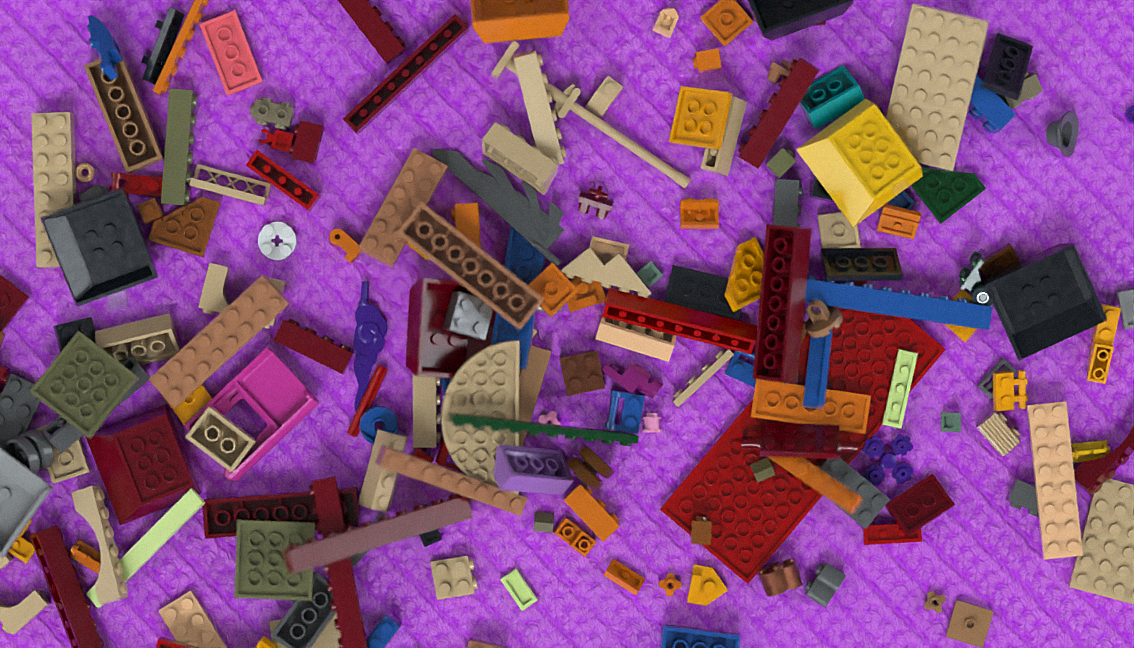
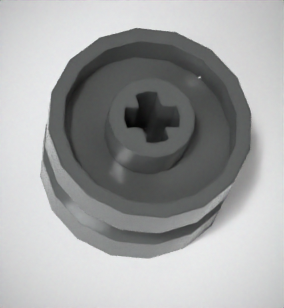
(31, 450)

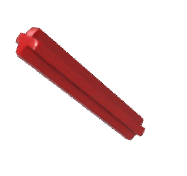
(367, 399)

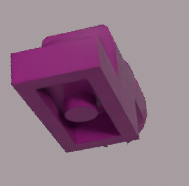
(634, 378)

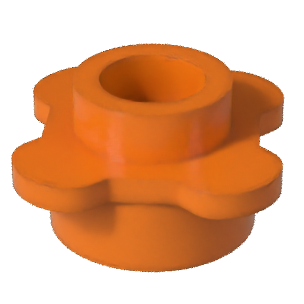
(670, 589)

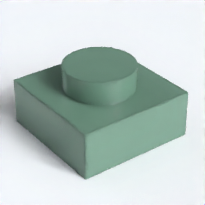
(649, 274)
(950, 422)

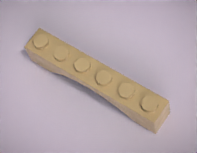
(110, 581)

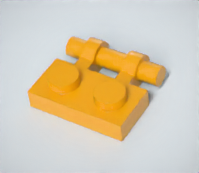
(1004, 390)

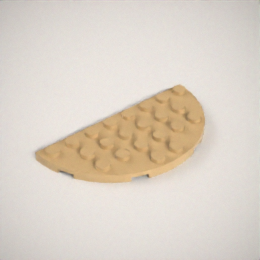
(488, 388)

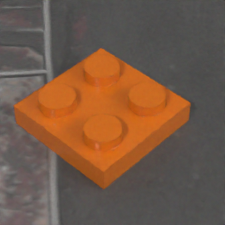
(726, 20)
(553, 288)

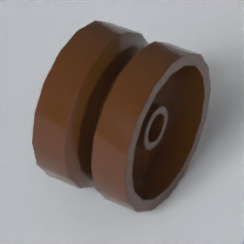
(590, 467)

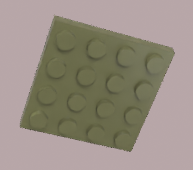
(84, 384)
(261, 564)

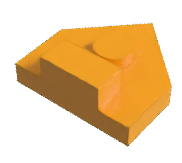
(704, 585)

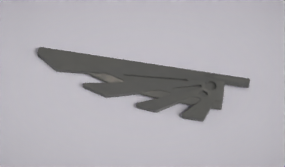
(509, 204)

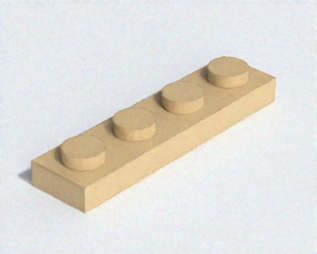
(708, 370)

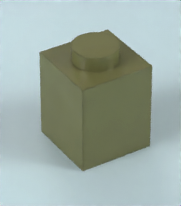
(781, 162)

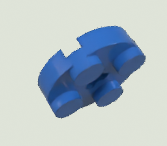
(374, 414)

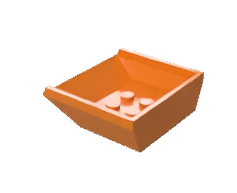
(518, 19)

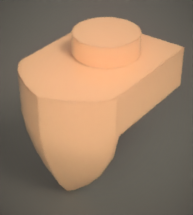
(666, 22)

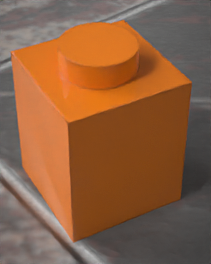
(707, 60)

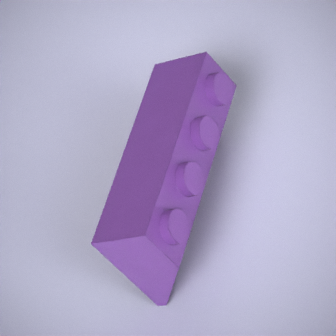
(531, 470)

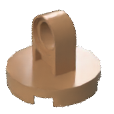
(823, 320)

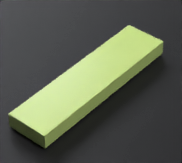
(899, 388)

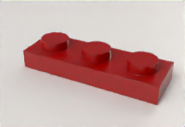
(888, 534)

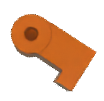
(340, 238)

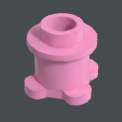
(651, 423)

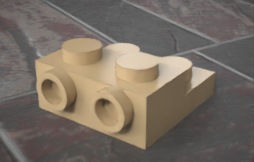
(453, 577)

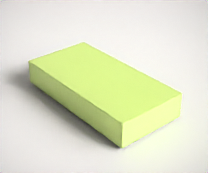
(519, 589)

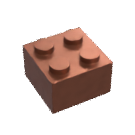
(582, 373)

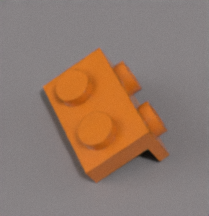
(699, 213)

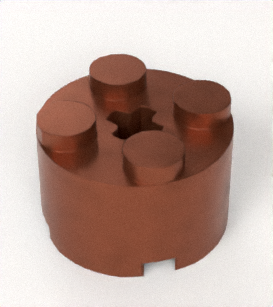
(780, 577)

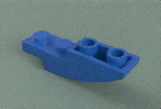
(105, 45)

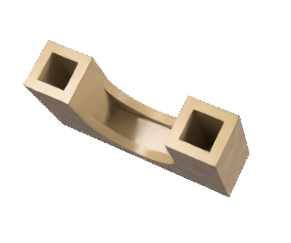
(213, 293)
(16, 617)

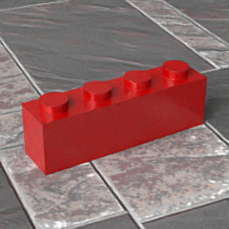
(283, 180)

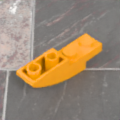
(1102, 345)

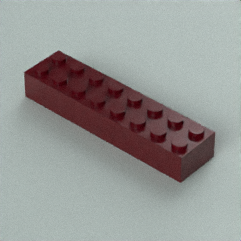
(782, 303)
(221, 514)

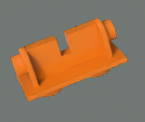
(86, 555)

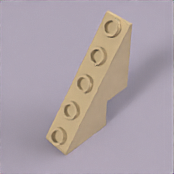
(614, 272)

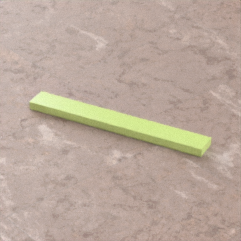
(156, 537)

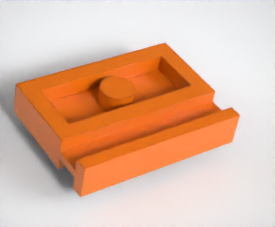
(898, 221)

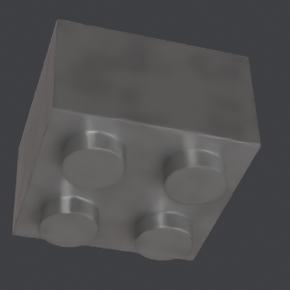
(468, 316)

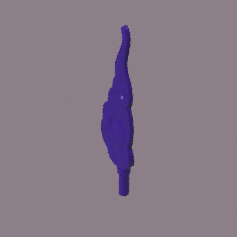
(368, 340)

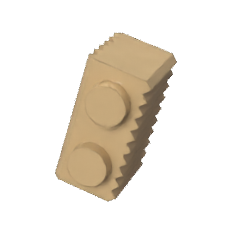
(998, 433)

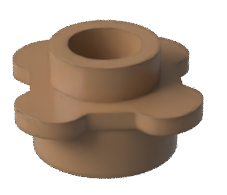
(929, 602)

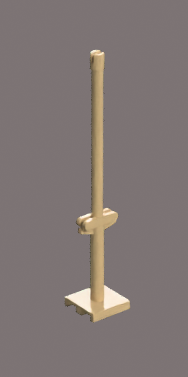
(566, 101)

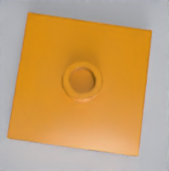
(192, 404)

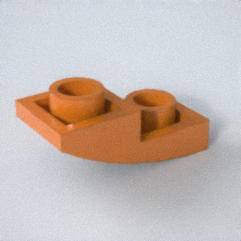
(574, 536)

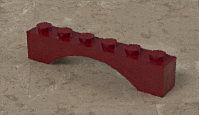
(1094, 473)

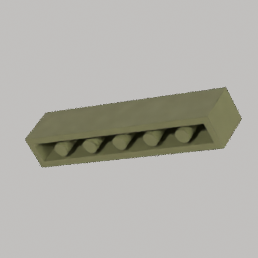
(178, 147)

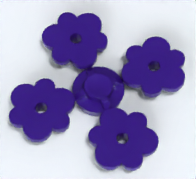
(888, 460)

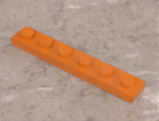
(179, 50)
(820, 482)

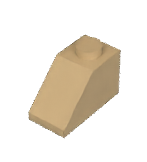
(604, 97)

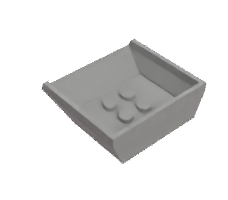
(19, 498)

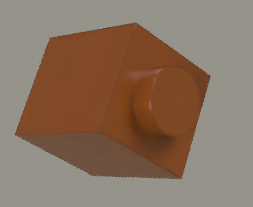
(150, 211)
(701, 531)

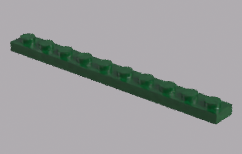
(536, 428)

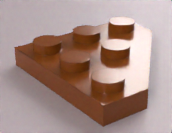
(187, 227)

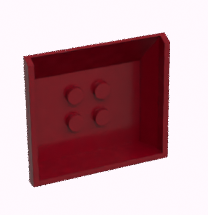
(428, 346)
(143, 464)

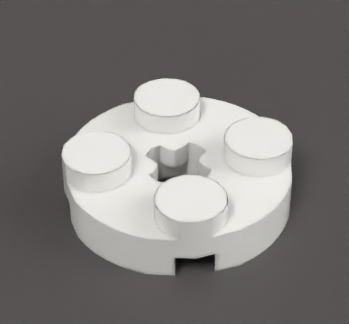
(270, 232)

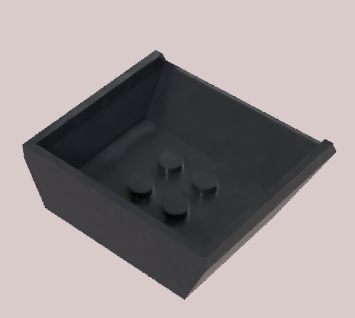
(785, 17)
(100, 246)
(1044, 299)

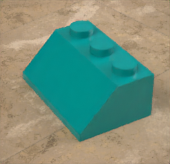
(831, 97)

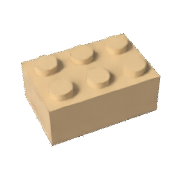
(221, 438)

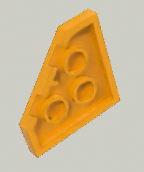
(745, 275)

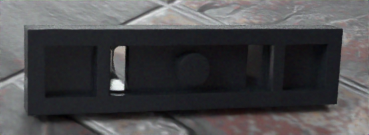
(163, 45)

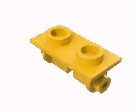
(1089, 450)

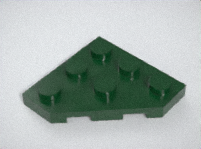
(946, 191)

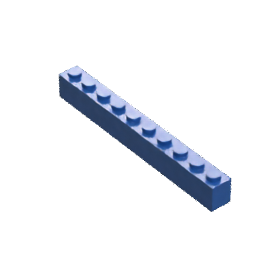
(899, 304)

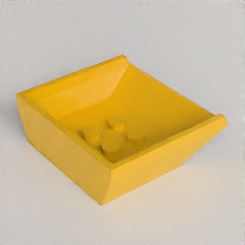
(860, 161)

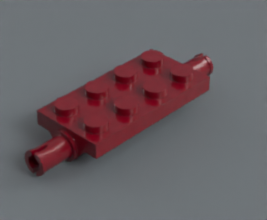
(799, 441)

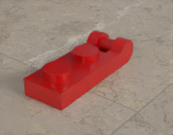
(138, 184)

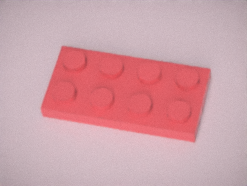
(231, 53)

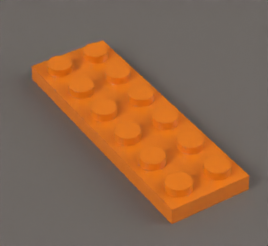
(785, 402)

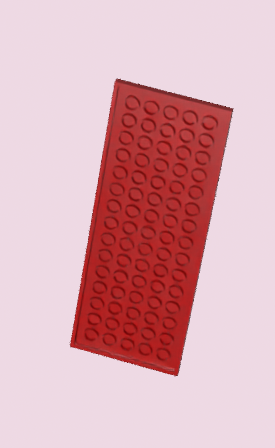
(755, 517)

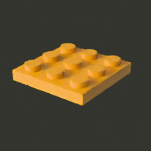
(700, 117)

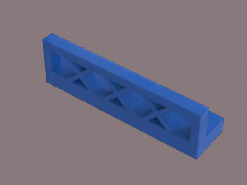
(817, 371)

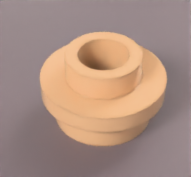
(78, 172)

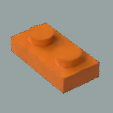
(624, 577)

